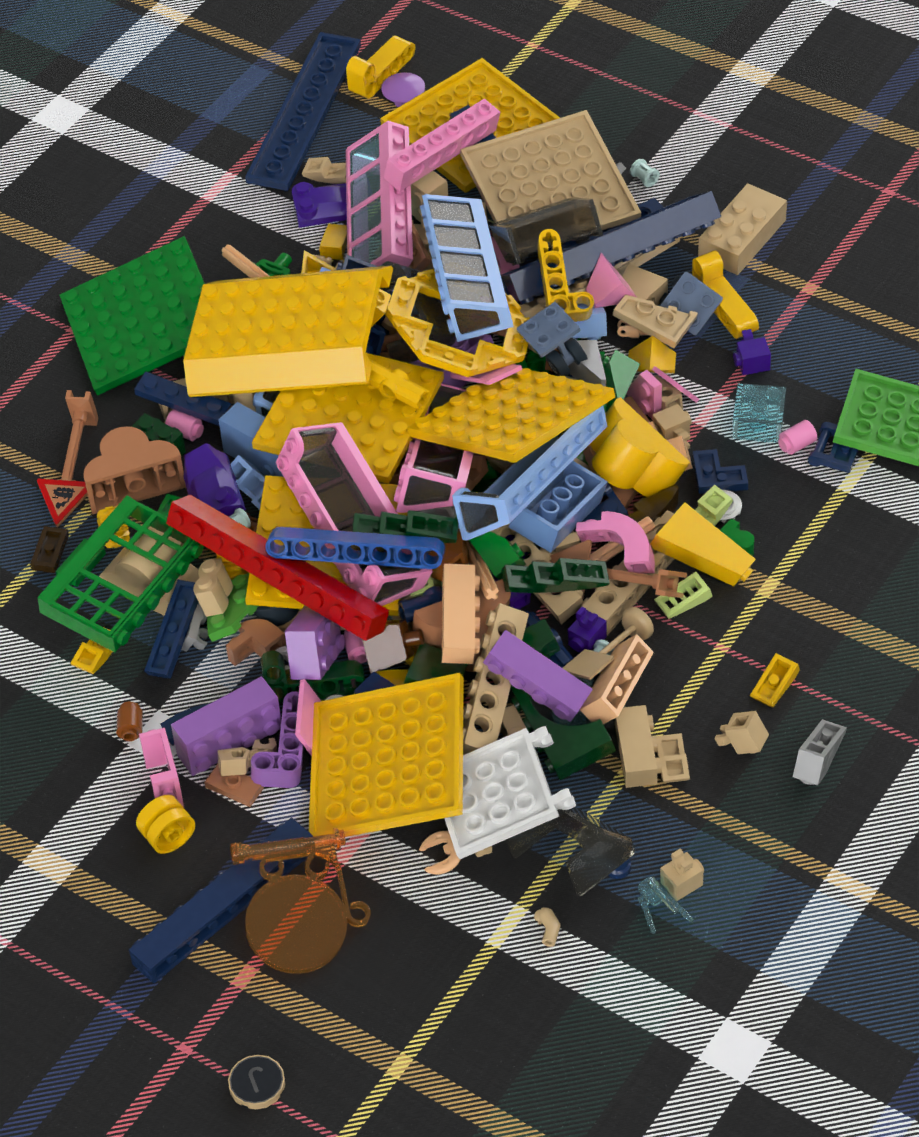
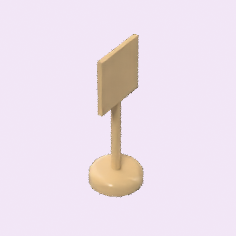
(590, 663)

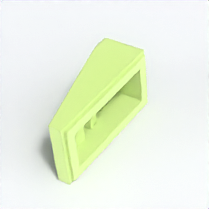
(695, 598)

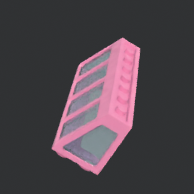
(376, 211)

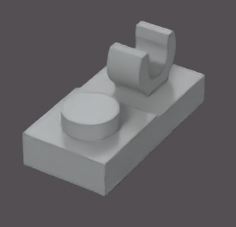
(194, 633)

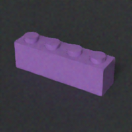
(537, 676)

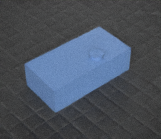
(238, 430)
(560, 507)

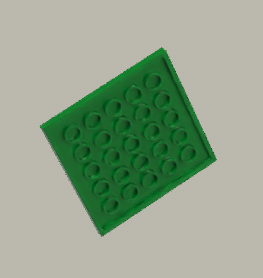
(135, 314)

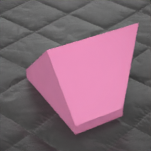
(607, 284)

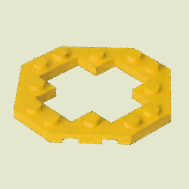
(417, 332)

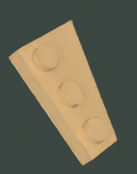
(663, 323)

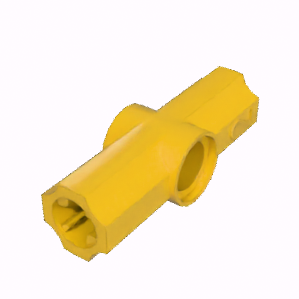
(398, 385)

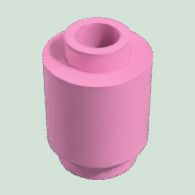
(354, 647)

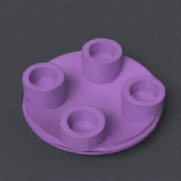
(402, 88)

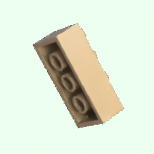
(744, 227)

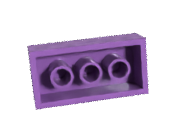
(225, 724)

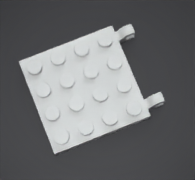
(504, 792)

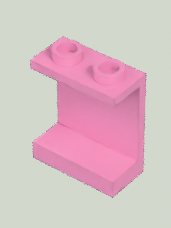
(156, 753)

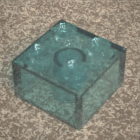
(759, 412)

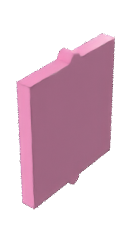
(675, 384)

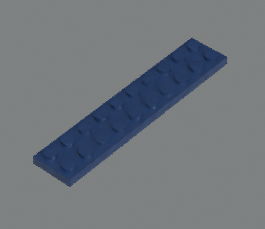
(302, 112)

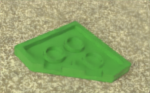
(229, 622)

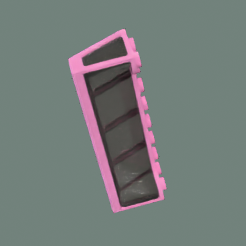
(432, 469)
(331, 486)

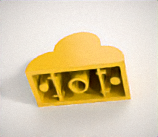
(634, 453)

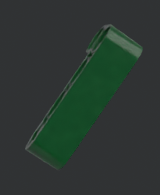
(339, 680)

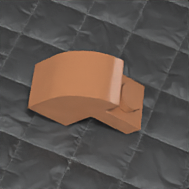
(256, 637)

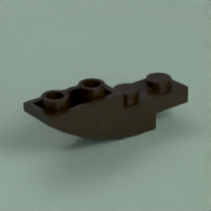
(653, 506)

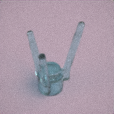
(654, 894)

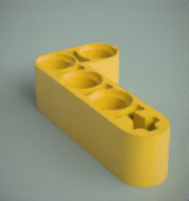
(368, 76)
(558, 276)
(732, 310)

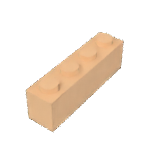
(459, 614)
(617, 680)

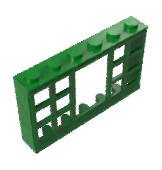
(145, 602)

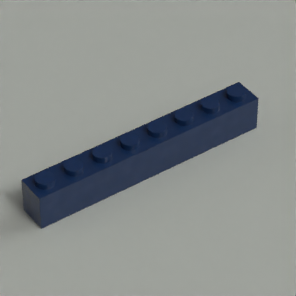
(208, 910)

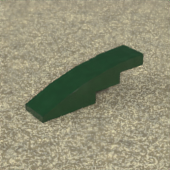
(413, 524)
(555, 577)

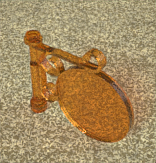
(297, 919)

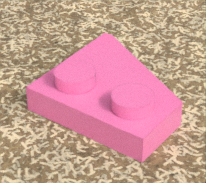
(647, 393)

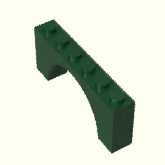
(573, 745)

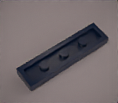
(176, 397)
(172, 630)

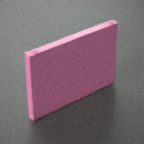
(491, 376)
(305, 715)

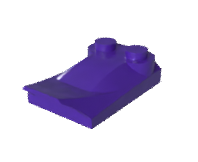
(319, 204)
(212, 480)

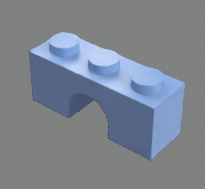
(248, 479)

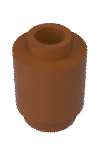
(129, 721)

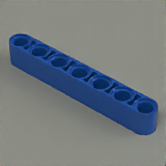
(345, 554)

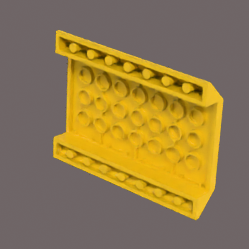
(283, 332)

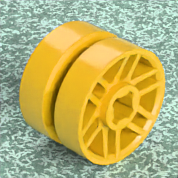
(165, 824)

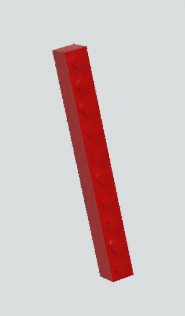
(290, 576)

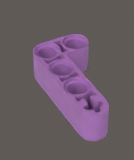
(283, 767)

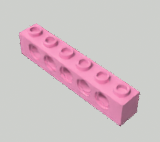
(441, 145)

